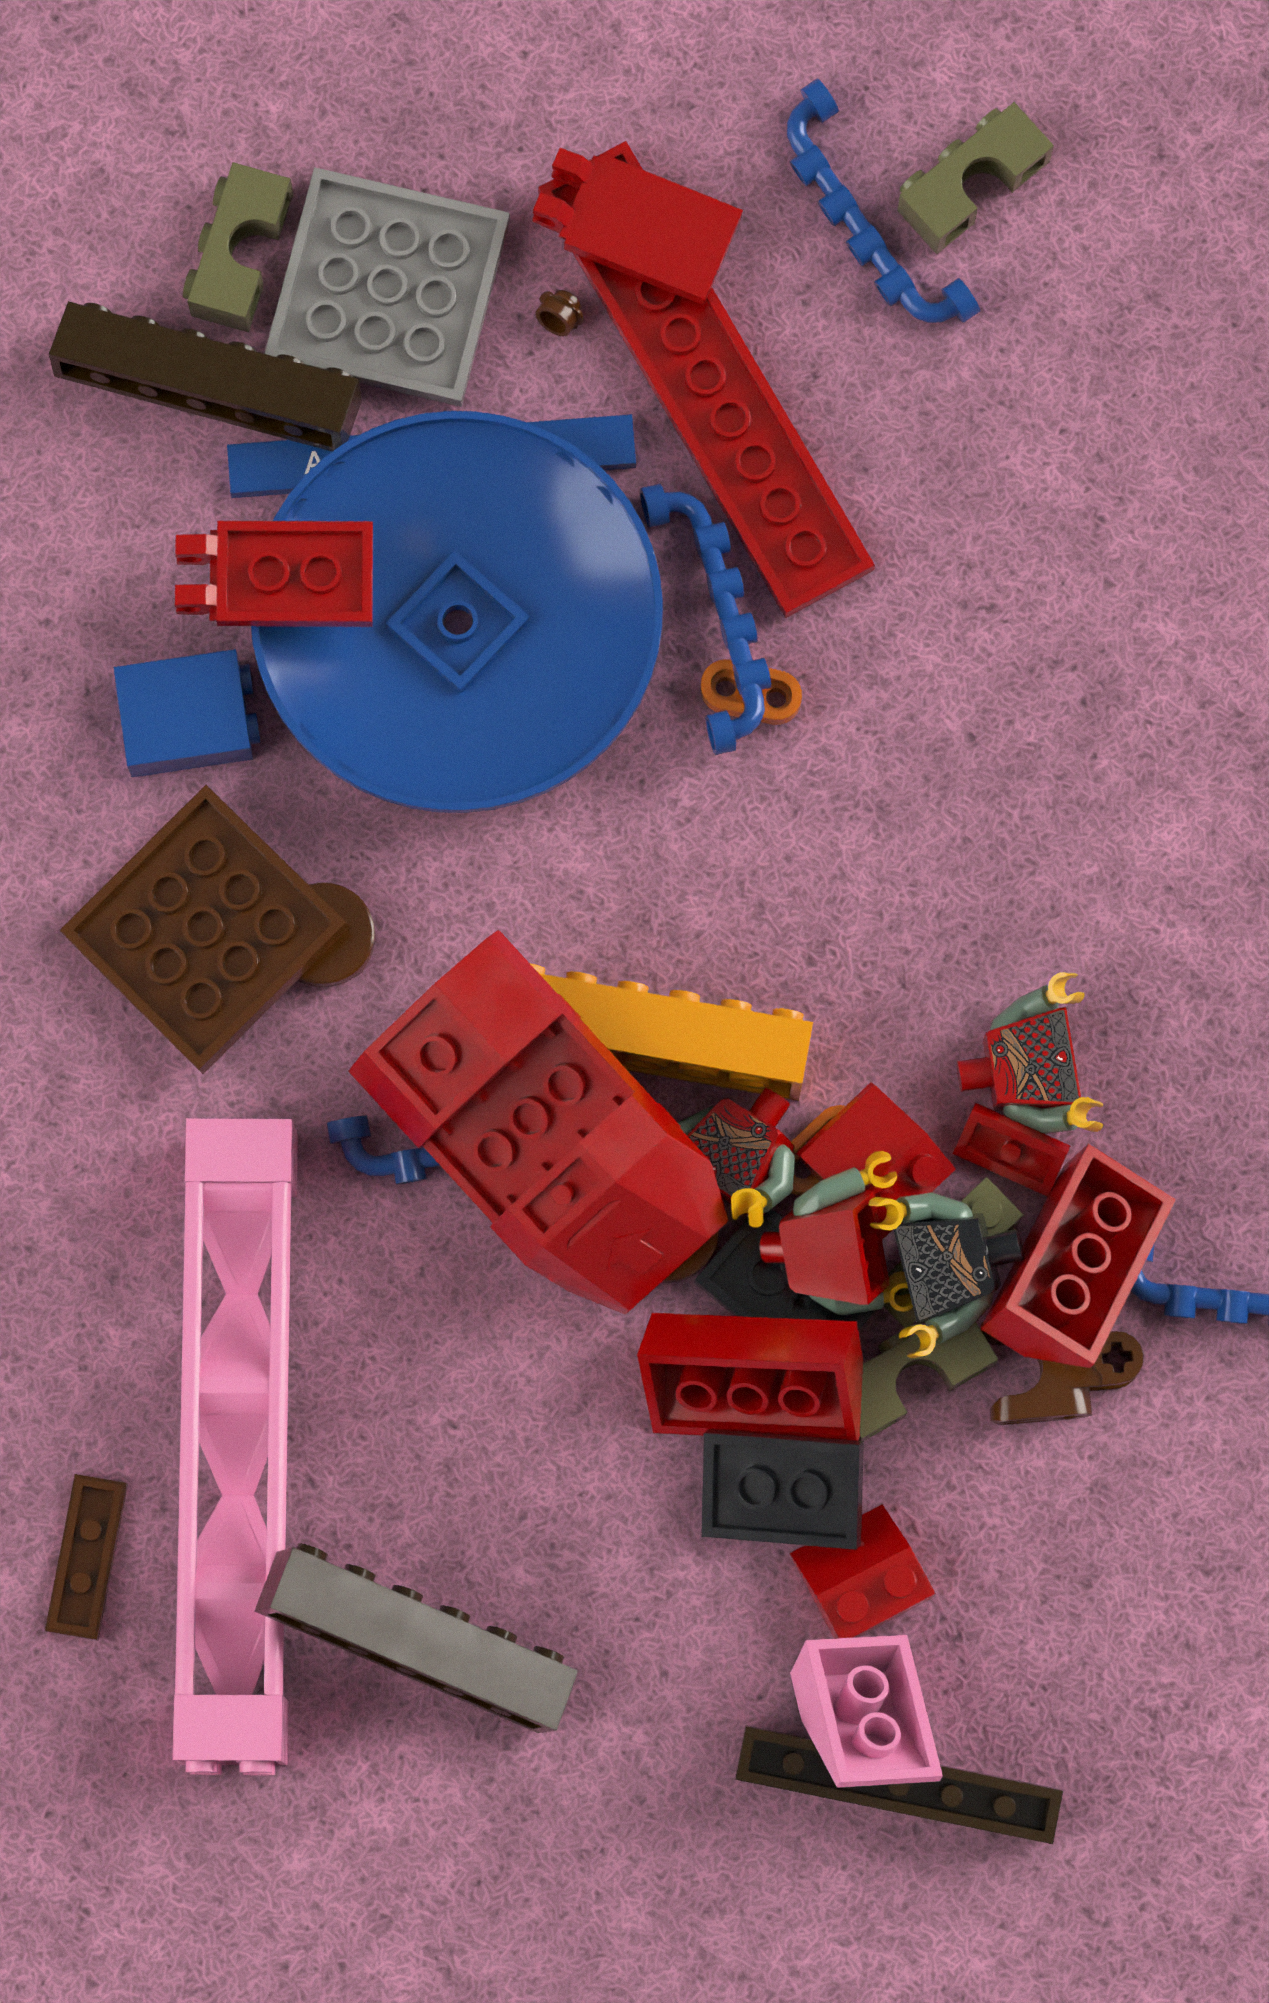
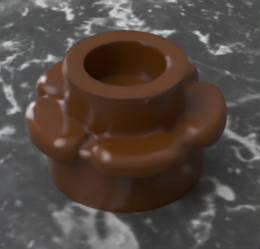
(559, 312)

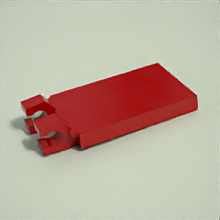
(640, 224)
(281, 573)

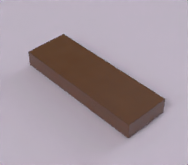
(86, 1557)

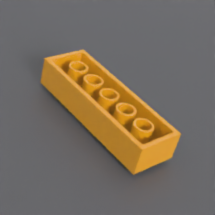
(692, 1038)

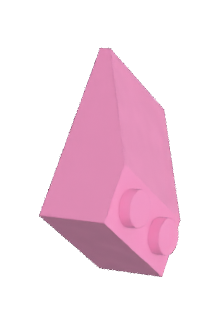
(865, 1710)

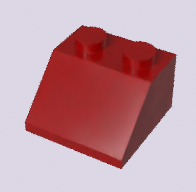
(872, 1125)
(867, 1584)

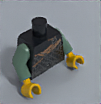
(946, 1263)

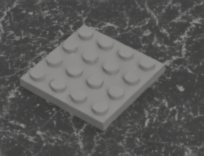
(389, 285)

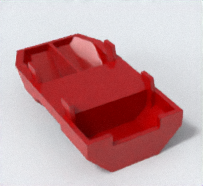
(544, 1129)

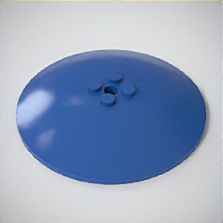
(559, 599)

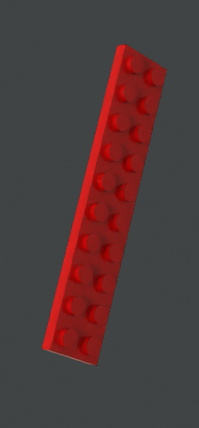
(733, 430)

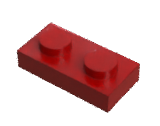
(1011, 1149)

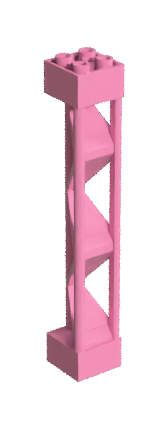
(238, 1412)

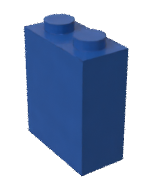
(186, 712)

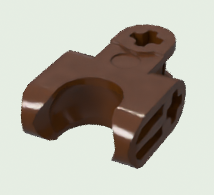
(1066, 1388)

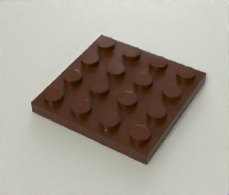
(204, 928)

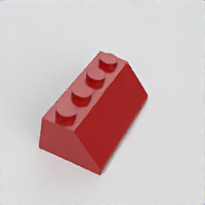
(1079, 1261)
(752, 1375)

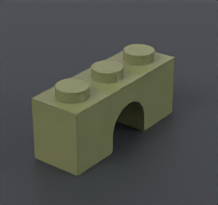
(1003, 146)
(248, 205)
(953, 1360)

